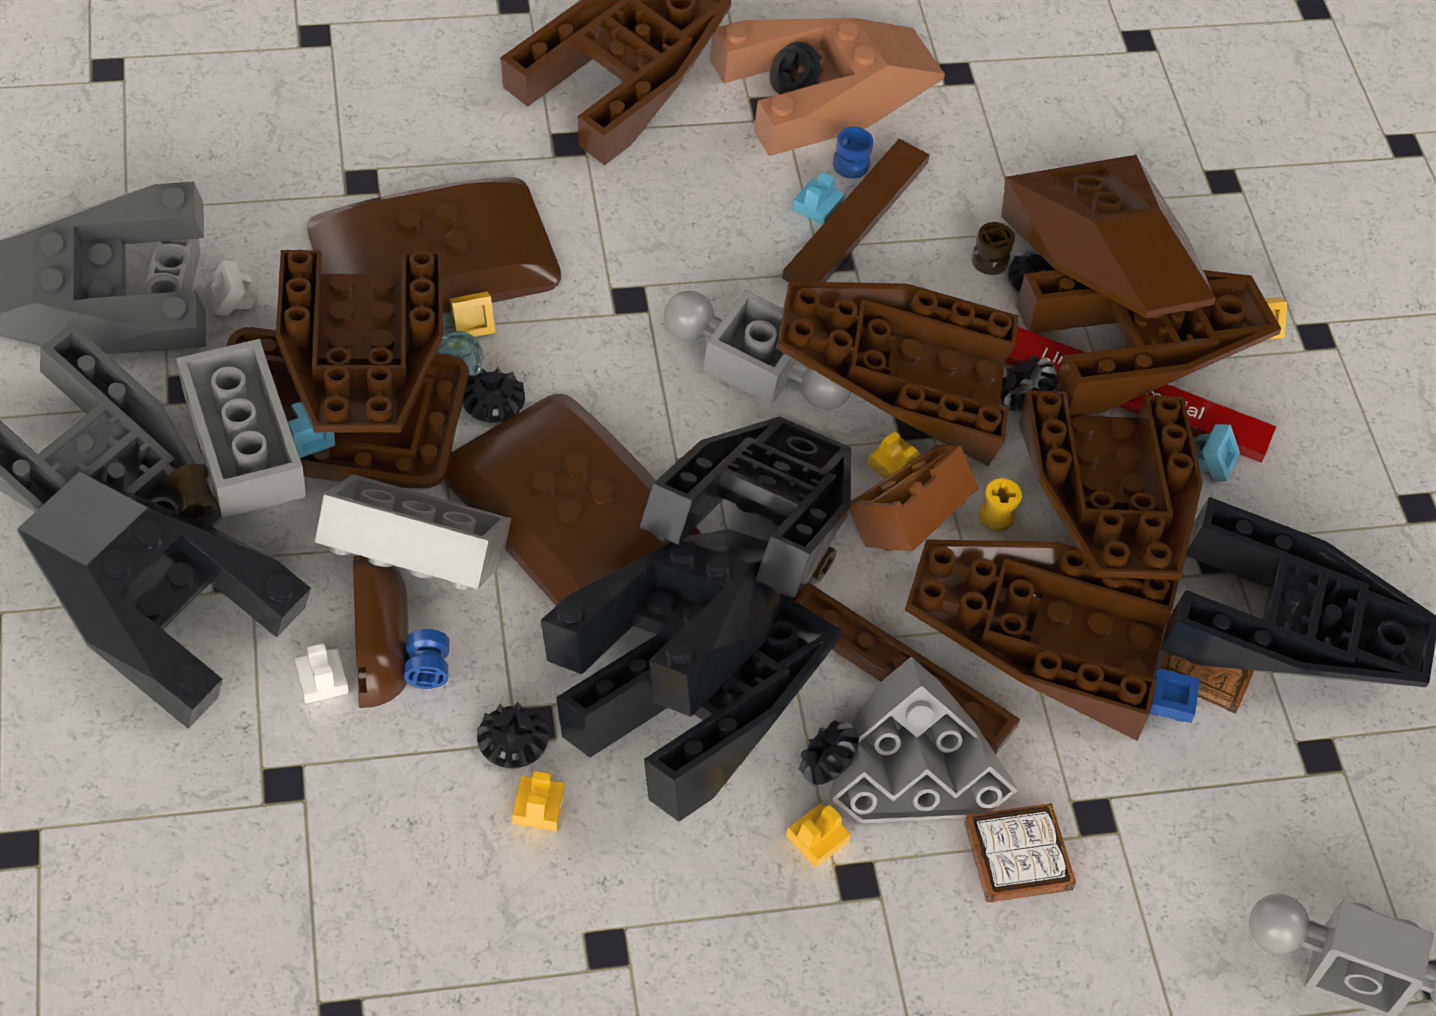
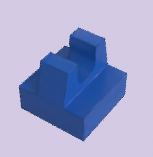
(1175, 695)

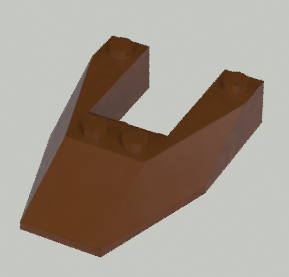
(636, 40)
(1157, 347)

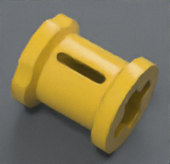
(1001, 499)

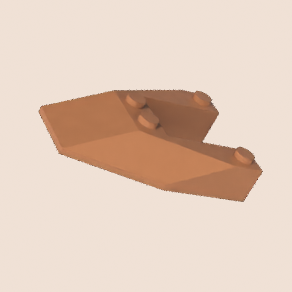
(865, 76)

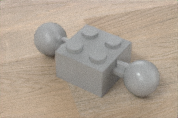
(744, 348)
(1355, 955)

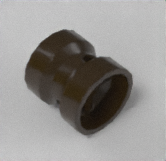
(993, 248)

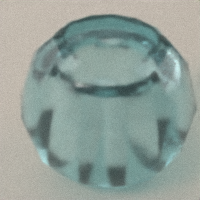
(463, 346)

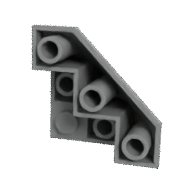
(919, 756)

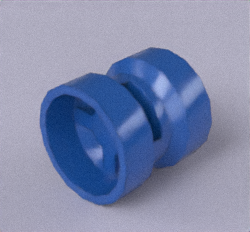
(853, 152)
(427, 658)

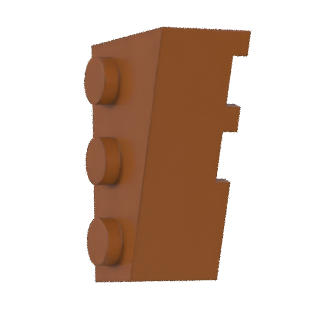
(914, 499)

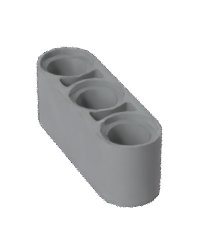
(173, 266)

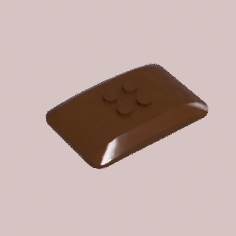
(482, 226)
(405, 458)
(567, 490)

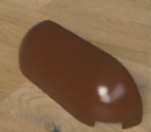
(379, 631)

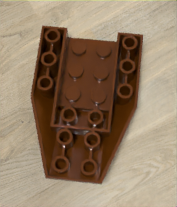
(1110, 233)
(359, 339)
(908, 354)
(1118, 481)
(1049, 622)

